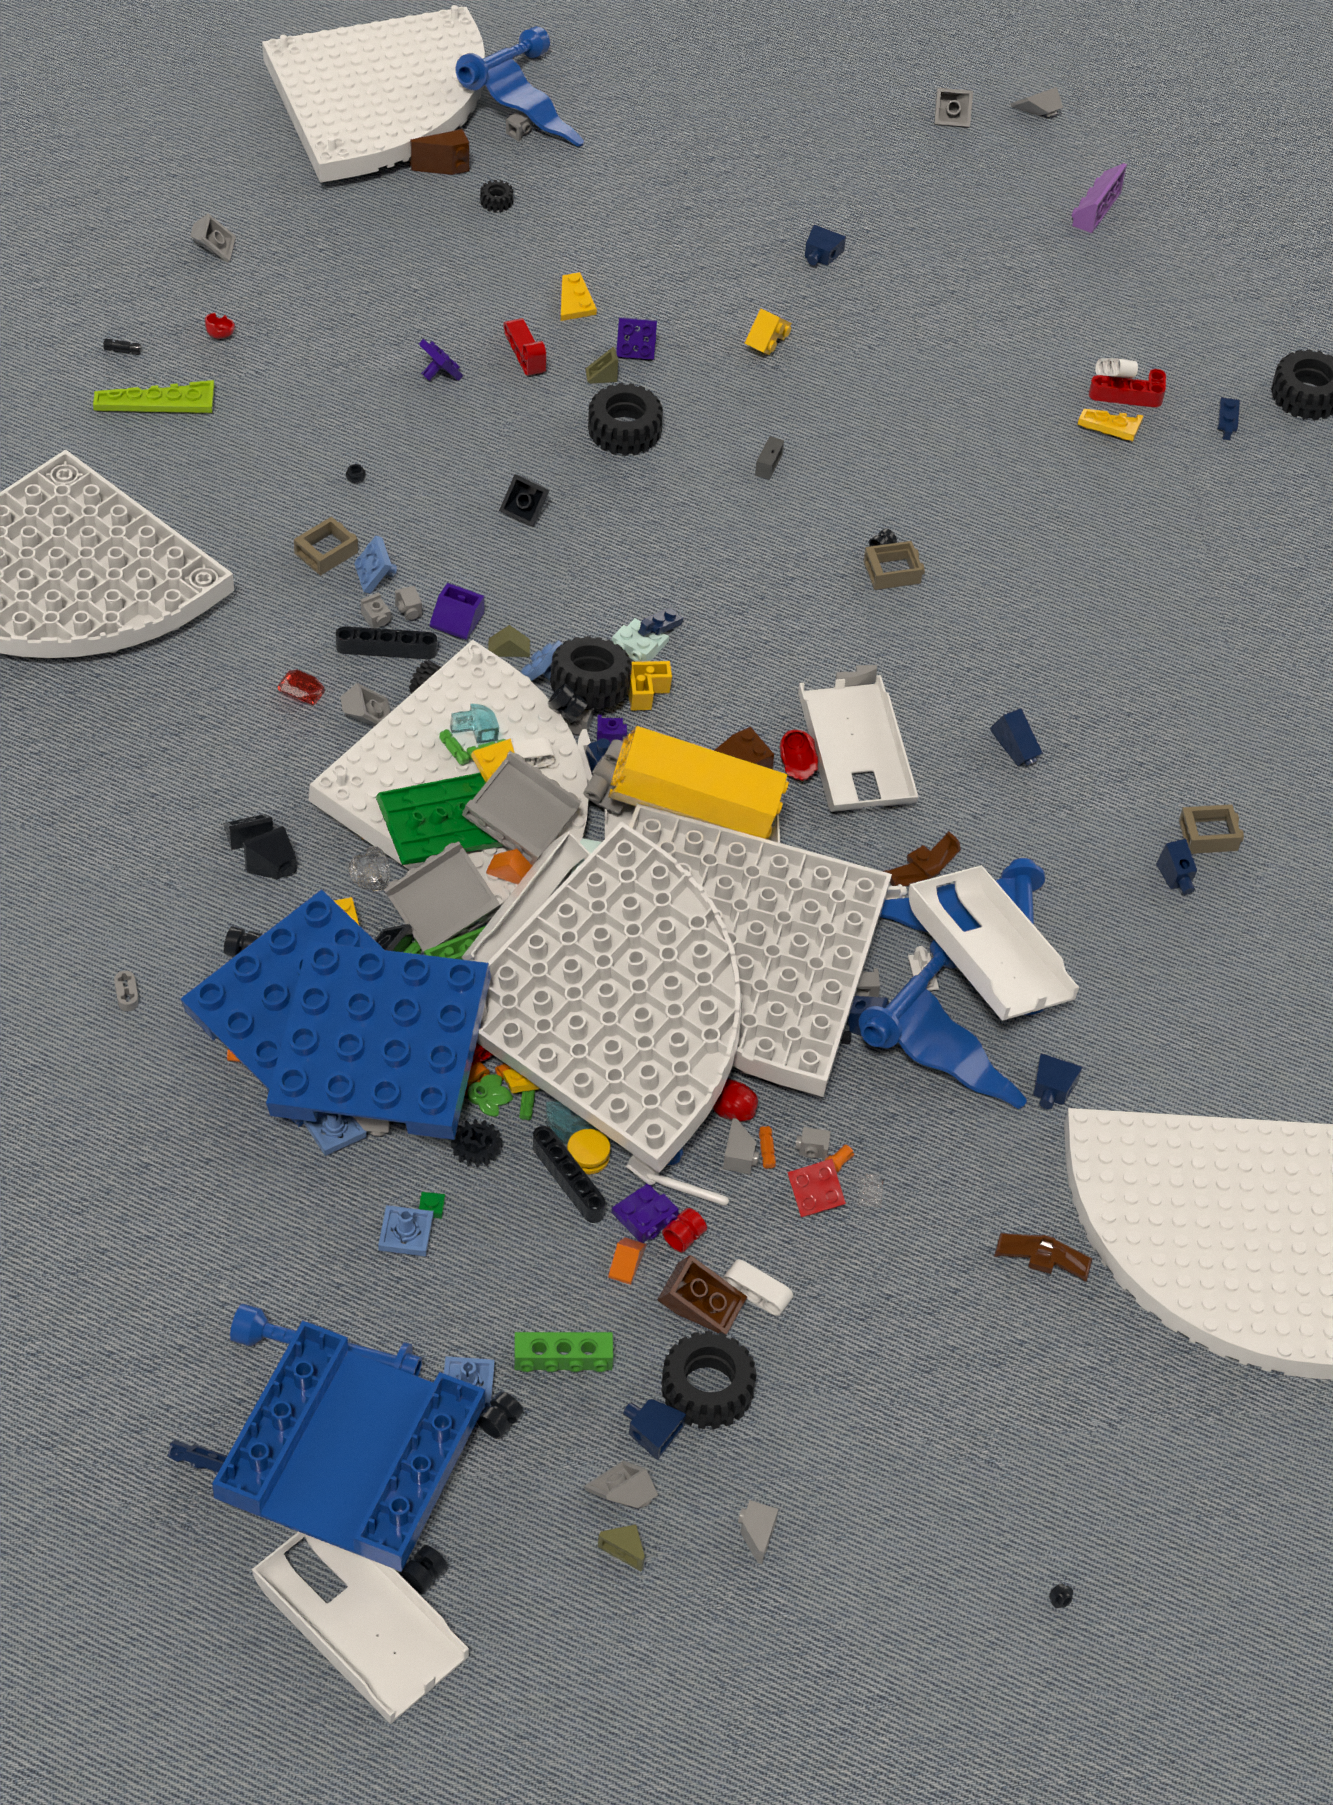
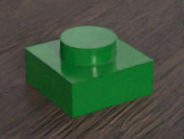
(433, 1202)

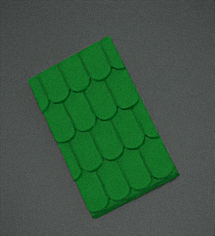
(430, 817)

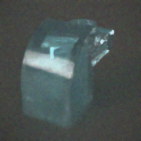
(479, 720)
(561, 1122)

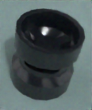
(884, 537)

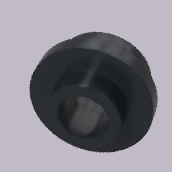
(355, 473)
(1061, 1596)

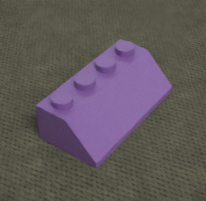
(1099, 199)

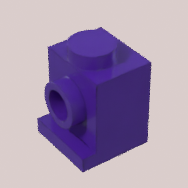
(611, 728)

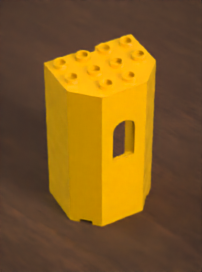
(697, 783)

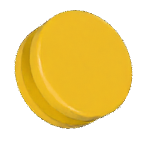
(590, 1150)

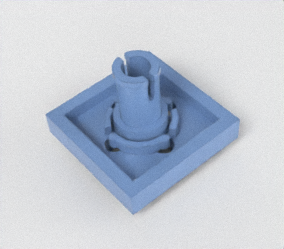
(374, 565)
(541, 662)
(334, 1127)
(408, 1224)
(473, 1372)

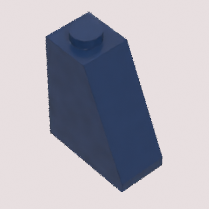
(1017, 738)

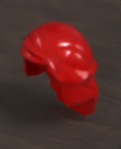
(798, 754)
(736, 1101)

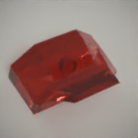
(302, 686)

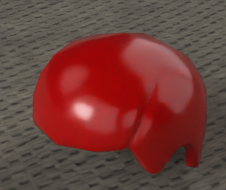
(219, 327)

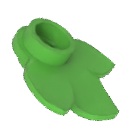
(492, 1094)

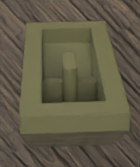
(604, 368)
(509, 643)
(623, 1544)

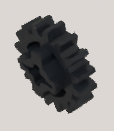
(476, 1140)

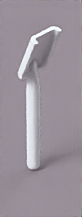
(651, 1176)

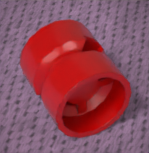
(684, 1230)

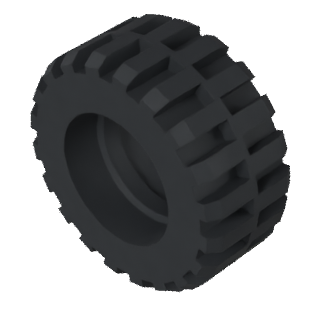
(1297, 397)
(625, 436)
(593, 669)
(716, 1353)

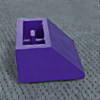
(457, 611)

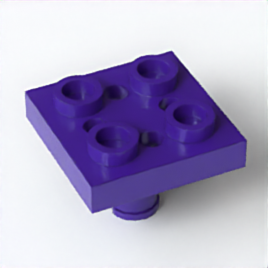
(636, 338)
(440, 360)

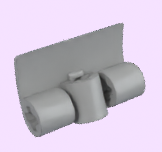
(600, 783)

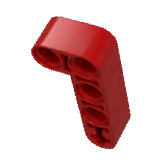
(529, 353)
(1130, 391)

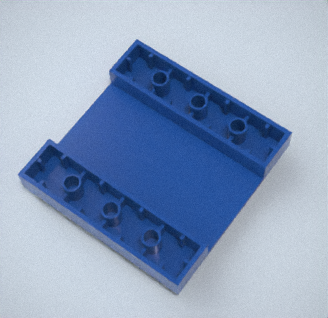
(253, 992)
(380, 1037)
(349, 1447)

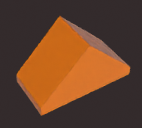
(509, 866)
(626, 1260)

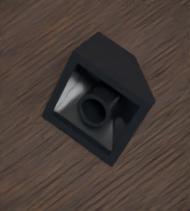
(524, 500)
(270, 855)

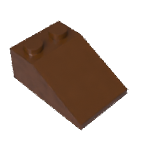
(441, 153)
(748, 747)
(702, 1296)

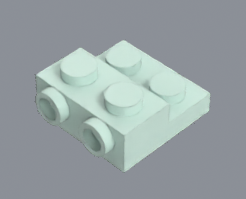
(639, 647)

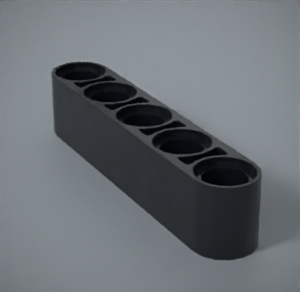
(386, 642)
(566, 1165)

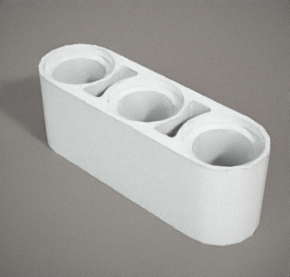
(1116, 367)
(535, 751)
(759, 1287)

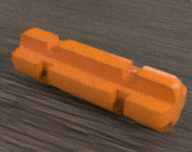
(767, 1147)

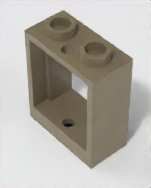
(891, 552)
(323, 563)
(1211, 843)

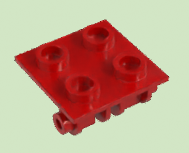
(816, 1188)

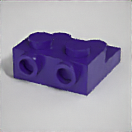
(645, 1213)

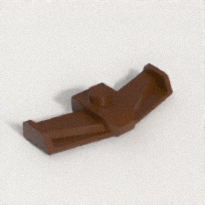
(925, 863)
(1044, 1253)

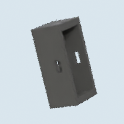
(769, 458)

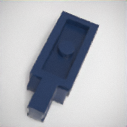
(1228, 416)
(660, 622)
(197, 1456)

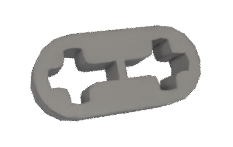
(130, 990)

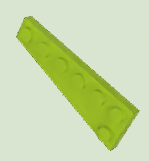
(189, 398)

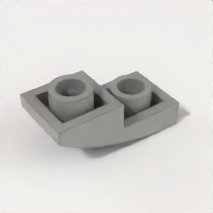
(862, 676)

